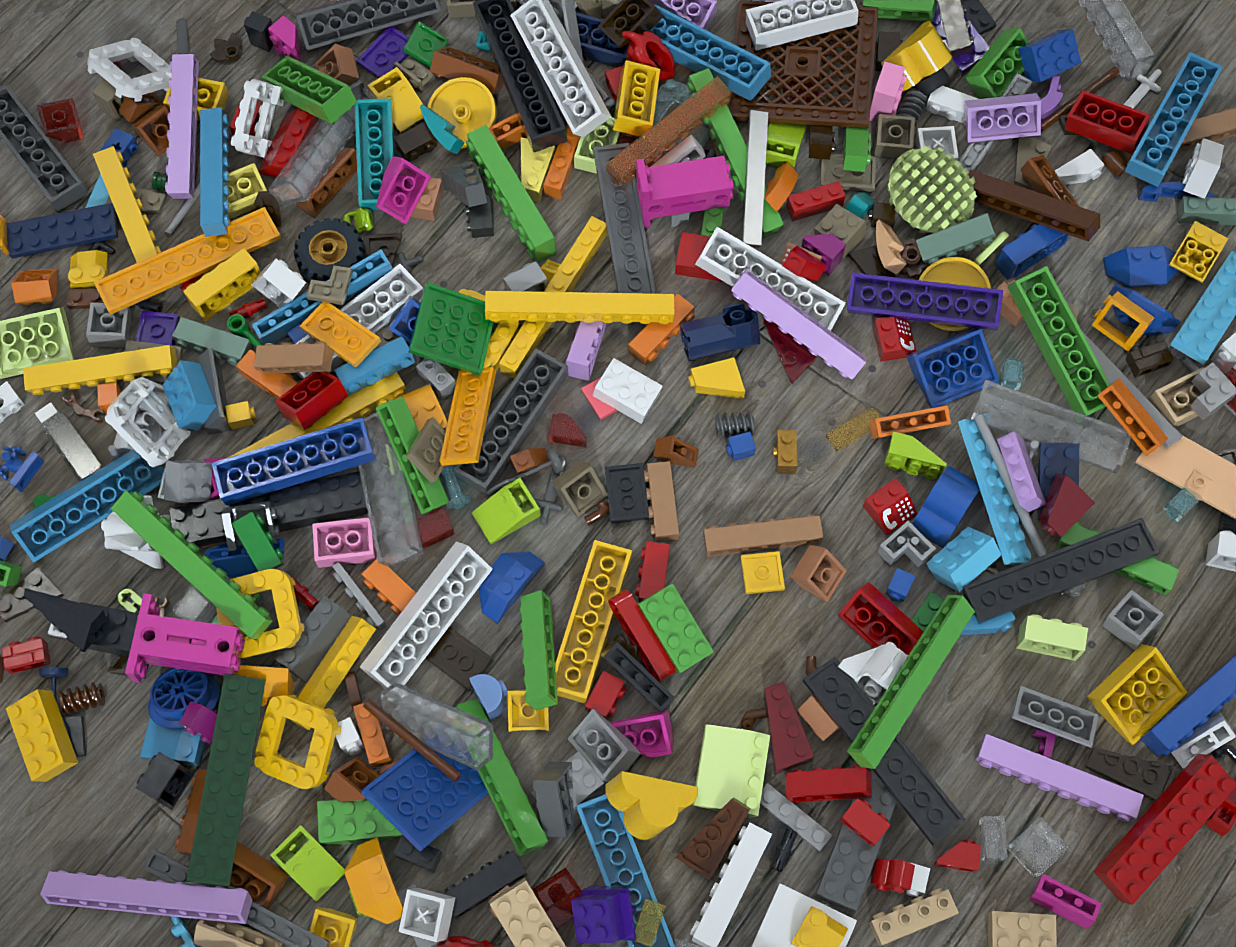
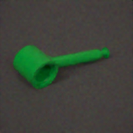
(244, 330)

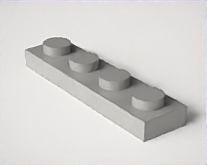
(362, 604)
(794, 818)

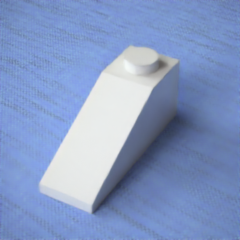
(1081, 168)
(1204, 740)

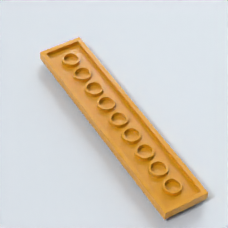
(185, 261)

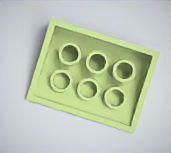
(34, 341)
(730, 767)

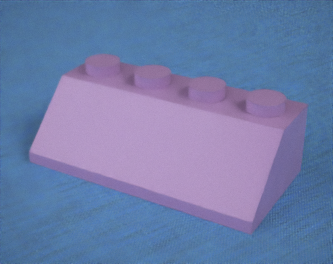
(1002, 117)

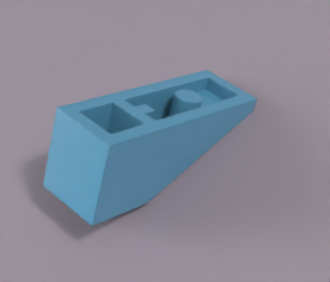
(994, 625)

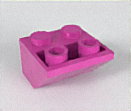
(285, 38)

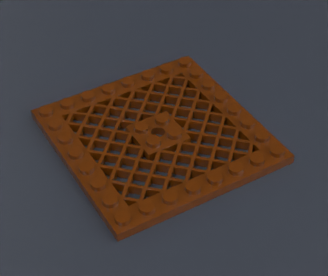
(805, 113)

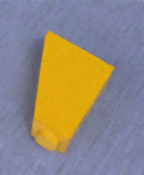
(718, 379)

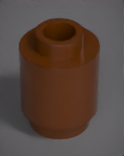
(1114, 162)

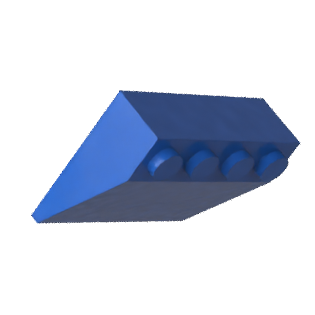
(953, 367)

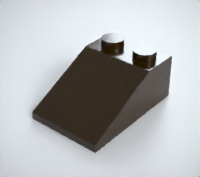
(630, 16)

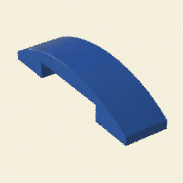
(1166, 189)

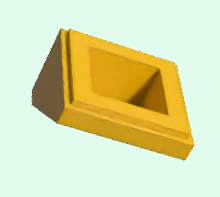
(549, 269)

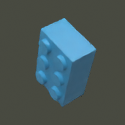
(189, 395)

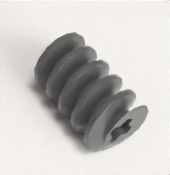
(913, 104)
(734, 423)

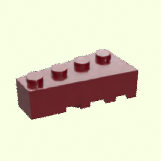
(786, 733)

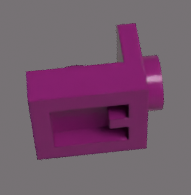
(1046, 747)

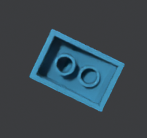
(173, 743)

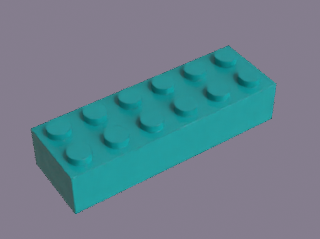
(373, 147)

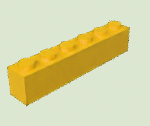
(336, 663)

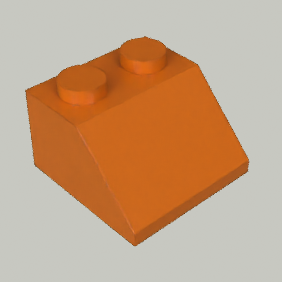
(35, 286)

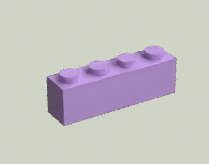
(1021, 471)

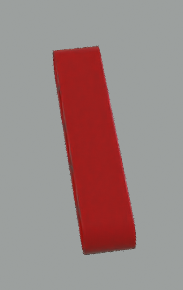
(642, 635)

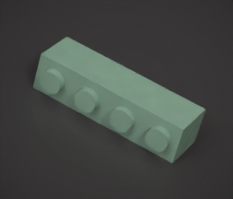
(1207, 211)
(956, 238)
(201, 337)

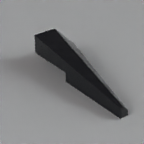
(72, 618)

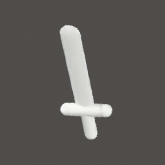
(1142, 90)

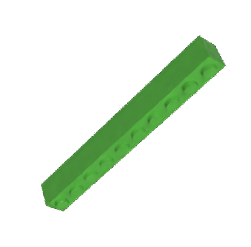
(733, 148)
(192, 564)
(911, 682)

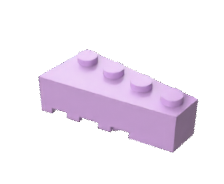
(695, 11)
(585, 349)

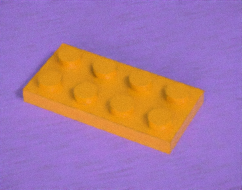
(341, 333)

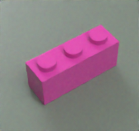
(1065, 901)

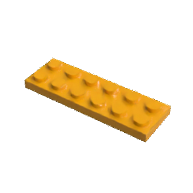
(467, 417)

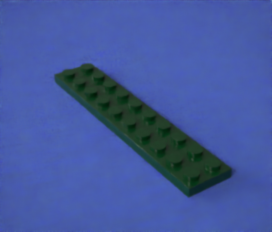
(226, 781)

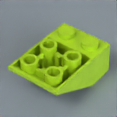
(784, 143)
(910, 455)
(506, 511)
(308, 863)

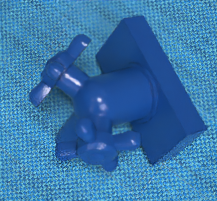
(23, 470)

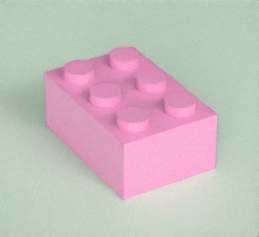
(888, 91)
(343, 542)

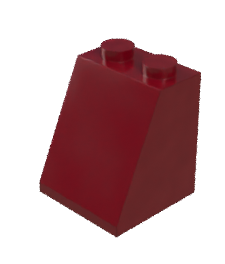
(1063, 506)

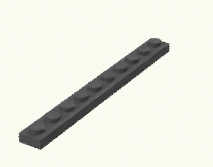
(258, 916)

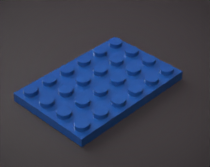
(423, 798)

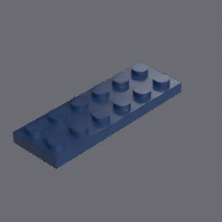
(62, 230)

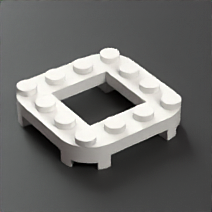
(101, 60)
(270, 96)
(120, 411)

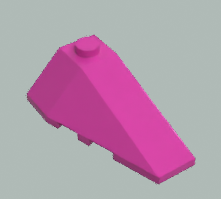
(648, 732)

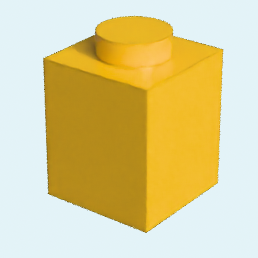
(240, 415)

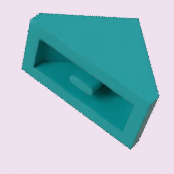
(860, 204)

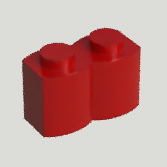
(892, 875)

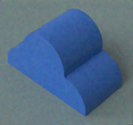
(946, 506)

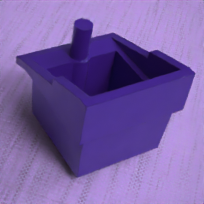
(603, 915)

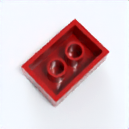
(311, 399)

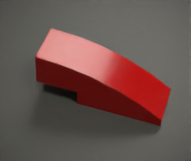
(1224, 816)

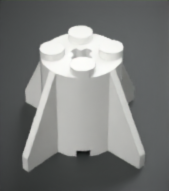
(123, 538)
(875, 669)

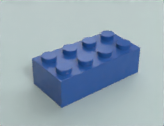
(1029, 250)

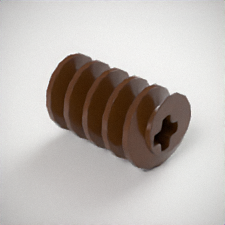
(81, 699)

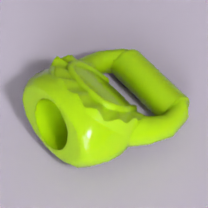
(363, 219)

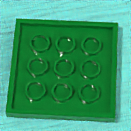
(451, 329)

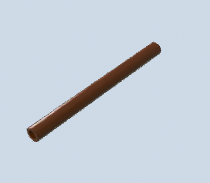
(1063, 110)
(412, 740)

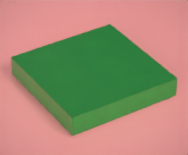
(424, 43)

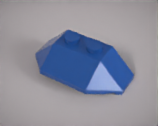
(1141, 266)
(1163, 322)
(238, 561)
(507, 581)

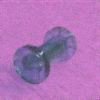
(457, 500)

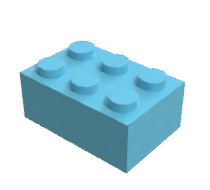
(964, 558)

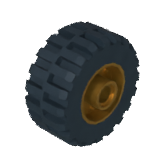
(325, 246)

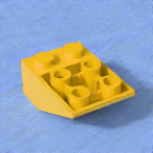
(403, 98)
(1198, 251)

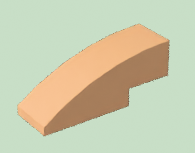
(889, 247)

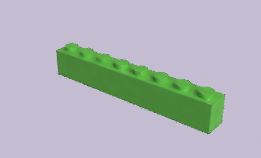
(508, 794)

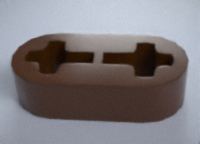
(353, 689)

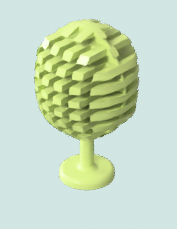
(934, 193)

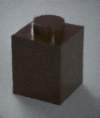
(883, 212)

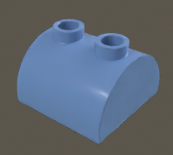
(490, 694)

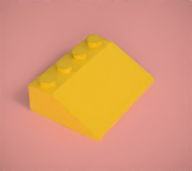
(1138, 693)

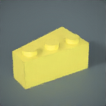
(535, 168)

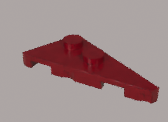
(792, 355)

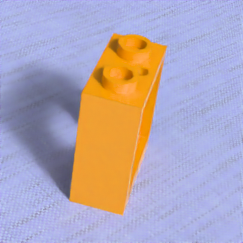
(1130, 309)

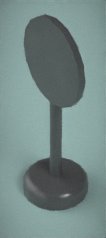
(553, 460)

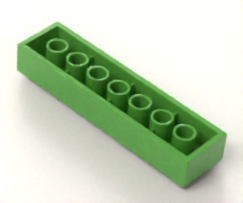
(511, 194)
(1060, 340)

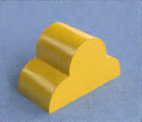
(920, 54)
(648, 802)

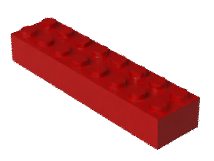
(1165, 828)

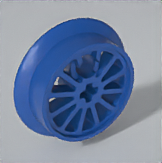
(175, 690)

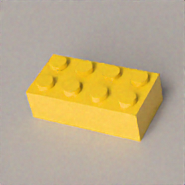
(636, 98)
(222, 285)
(41, 735)

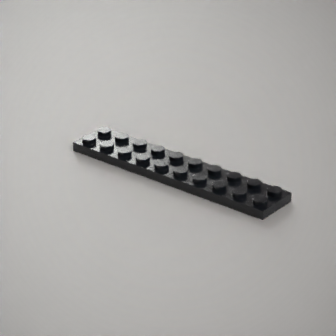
(1060, 570)
(899, 767)

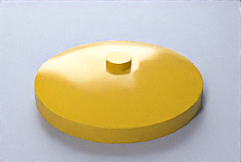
(465, 105)
(958, 272)

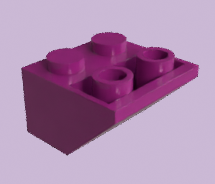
(828, 247)

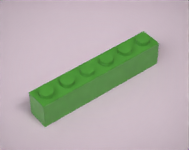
(402, 434)
(1149, 573)
(538, 650)

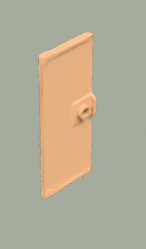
(1197, 470)

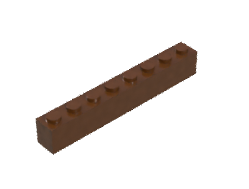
(1035, 206)

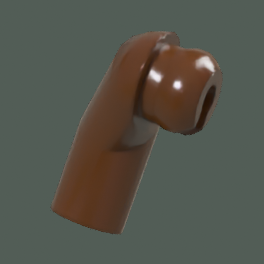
(602, 510)
(750, 717)

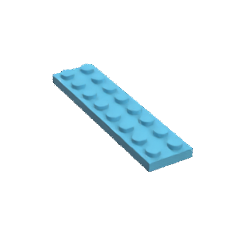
(1210, 315)
(996, 497)

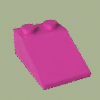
(401, 189)

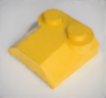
(87, 268)
(523, 716)
(334, 926)
(819, 931)

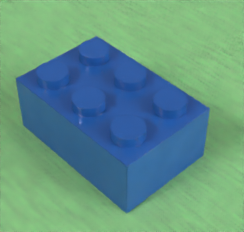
(1050, 55)

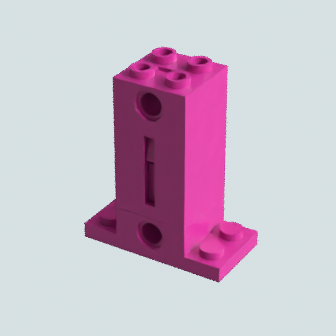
(683, 187)
(181, 644)

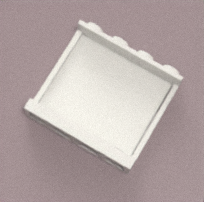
(786, 916)

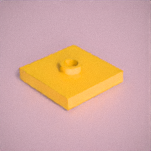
(762, 572)

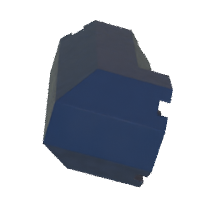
(728, 331)

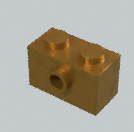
(786, 452)

